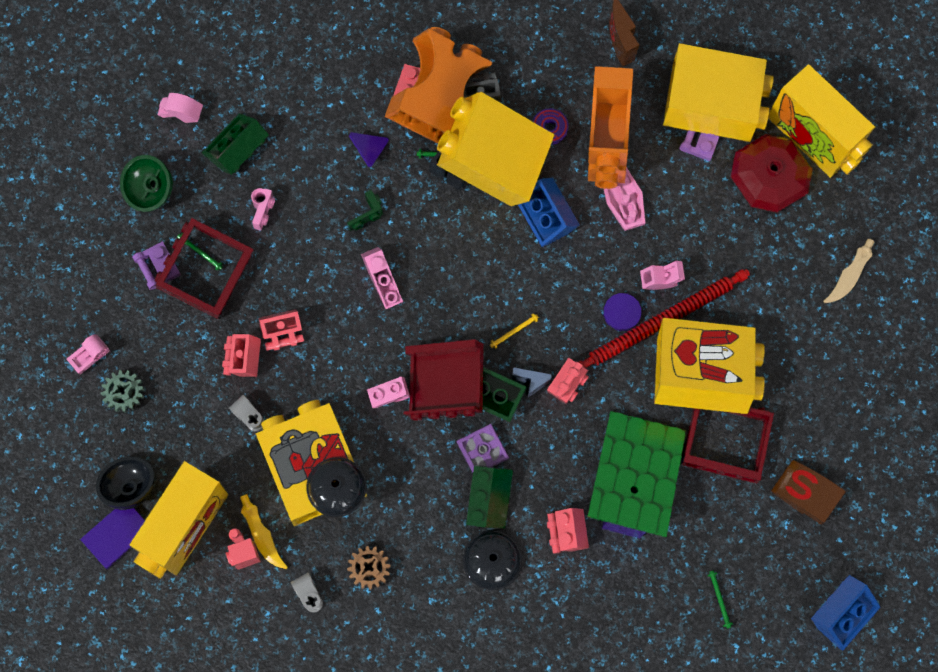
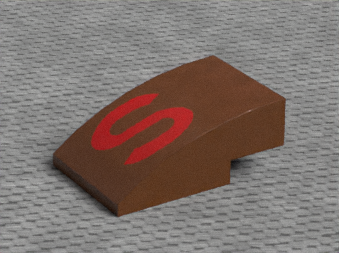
(622, 34)
(808, 491)

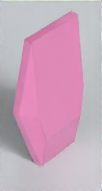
(626, 203)

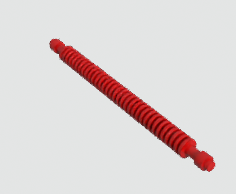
(653, 325)

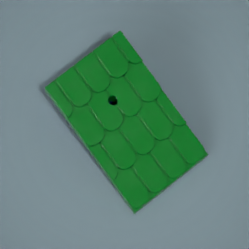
(638, 459)

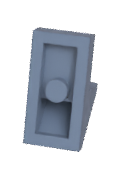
(536, 379)

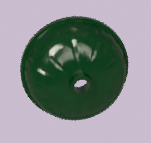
(138, 180)

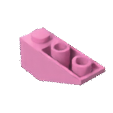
(382, 277)

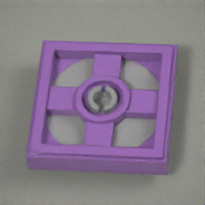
(483, 448)

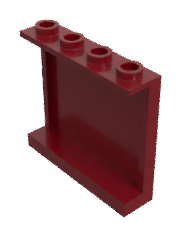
(445, 379)

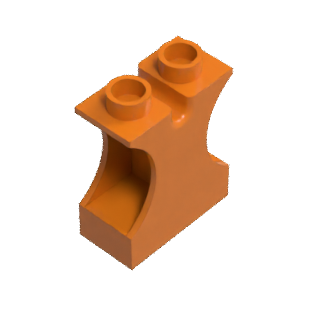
(439, 85)
(610, 126)

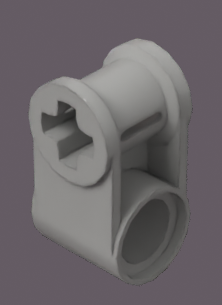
(245, 412)
(305, 590)

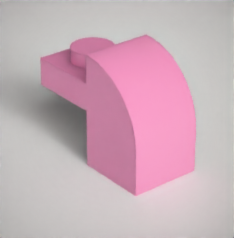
(180, 106)
(662, 276)

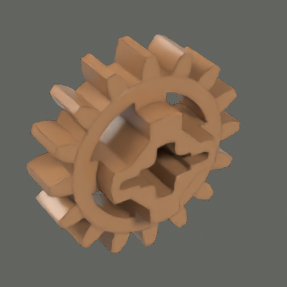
(377, 557)

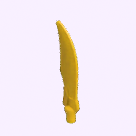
(261, 535)

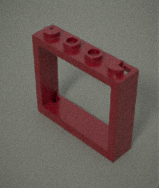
(171, 259)
(725, 469)

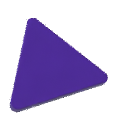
(368, 146)

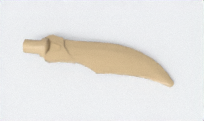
(852, 273)

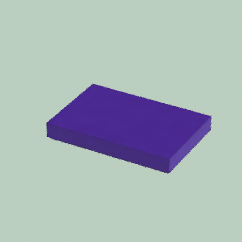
(113, 535)

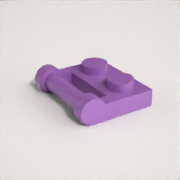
(705, 145)
(157, 255)

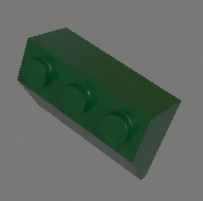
(235, 143)
(501, 395)
(489, 496)

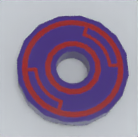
(555, 117)

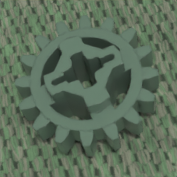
(115, 394)

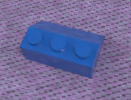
(548, 212)
(846, 612)

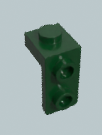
(374, 214)

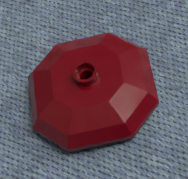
(769, 188)

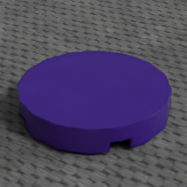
(622, 312)

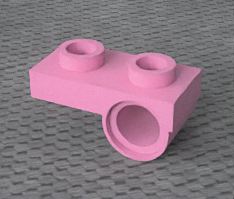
(261, 217)
(91, 351)
(388, 392)

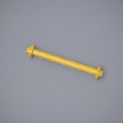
(494, 343)

